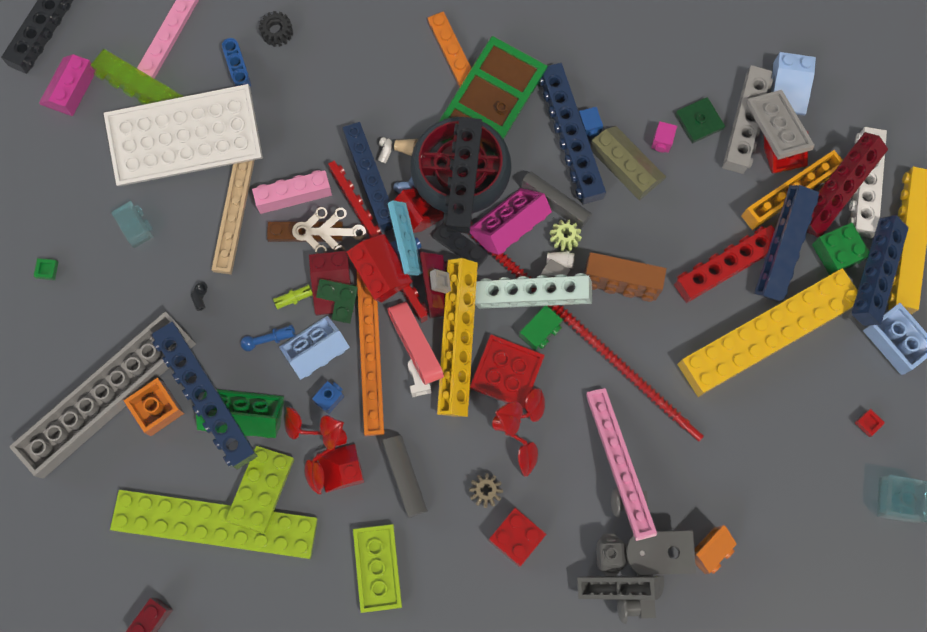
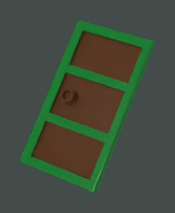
(496, 88)

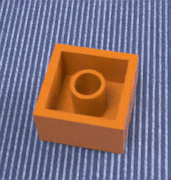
(153, 407)

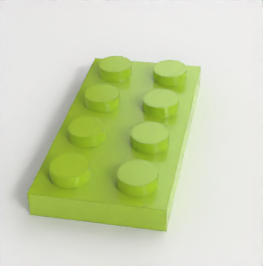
(260, 490)
(377, 568)

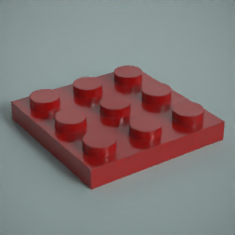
(506, 371)

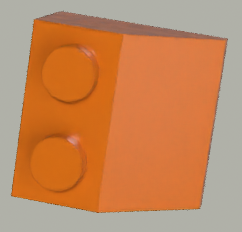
(713, 549)

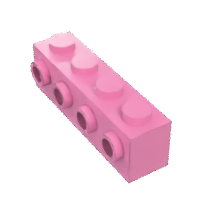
(292, 191)

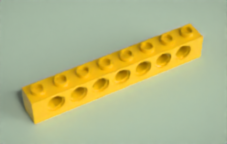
(457, 338)

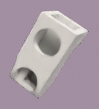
(419, 387)

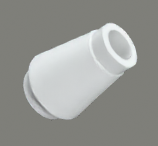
(563, 258)

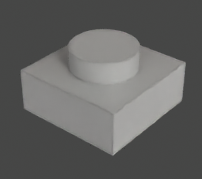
(440, 281)

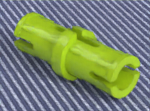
(293, 297)

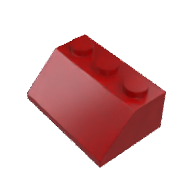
(379, 267)

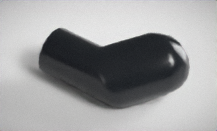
(197, 295)

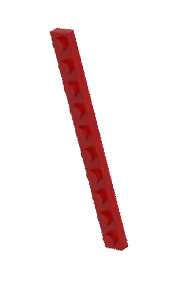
(365, 218)

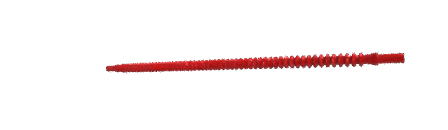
(683, 422)

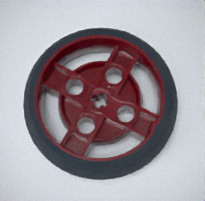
(426, 163)

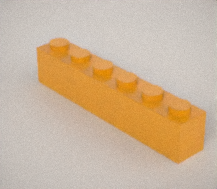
(773, 202)

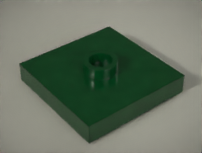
(700, 120)

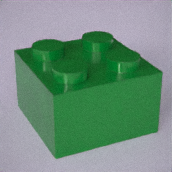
(841, 249)

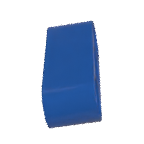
(235, 57)

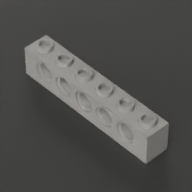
(734, 159)

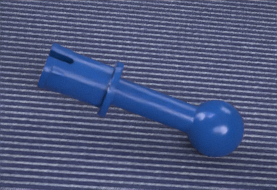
(248, 343)

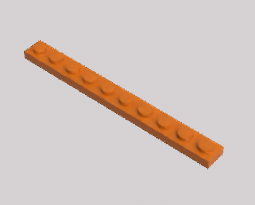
(370, 361)

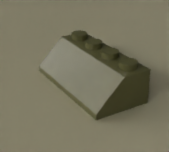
(626, 162)

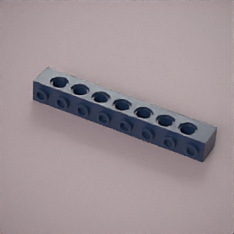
(587, 193)
(163, 340)

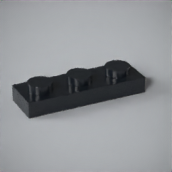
(460, 245)

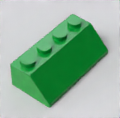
(253, 412)

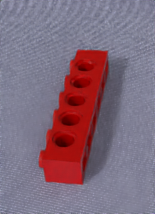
(690, 290)

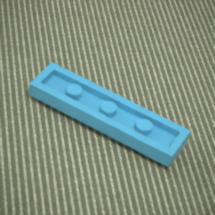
(405, 238)

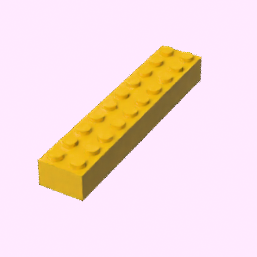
(769, 332)

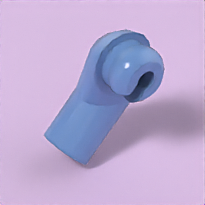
(400, 186)

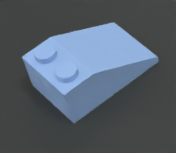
(794, 77)

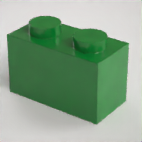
(540, 328)

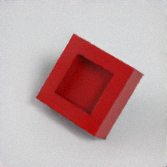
(869, 422)

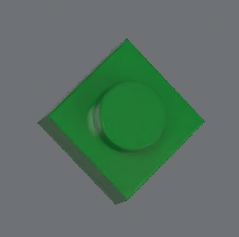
(46, 269)

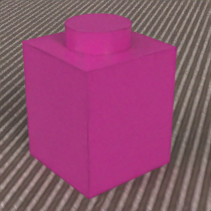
(664, 137)

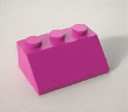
(68, 85)

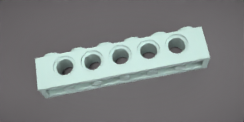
(581, 295)

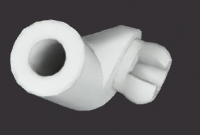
(386, 150)

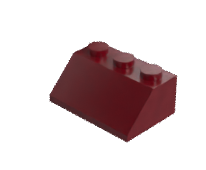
(435, 299)

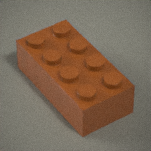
(625, 277)

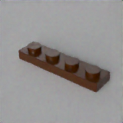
(283, 232)

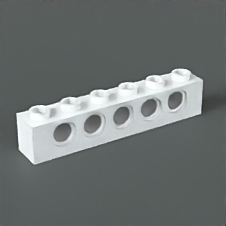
(871, 191)

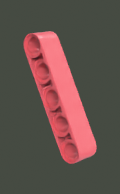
(415, 343)

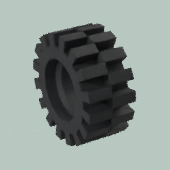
(276, 19)

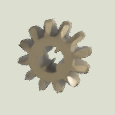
(491, 495)

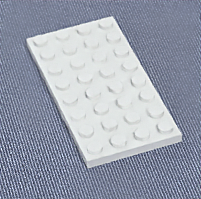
(183, 135)

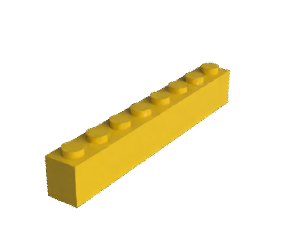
(913, 212)

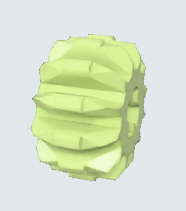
(572, 235)

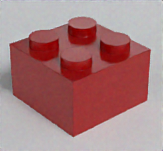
(517, 537)

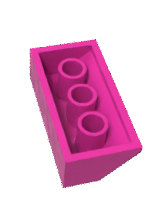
(511, 220)

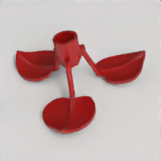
(508, 421)
(332, 436)

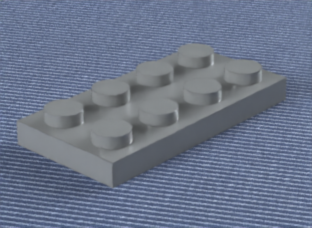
(780, 124)

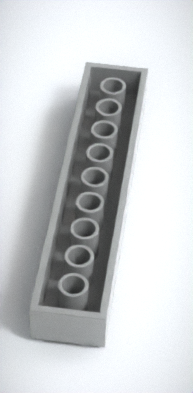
(93, 402)

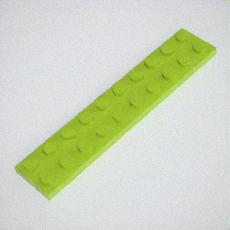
(206, 524)

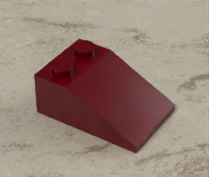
(328, 266)

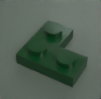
(343, 295)

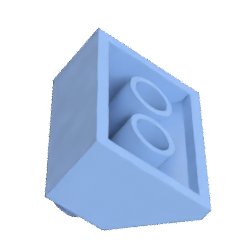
(900, 339)
(314, 347)

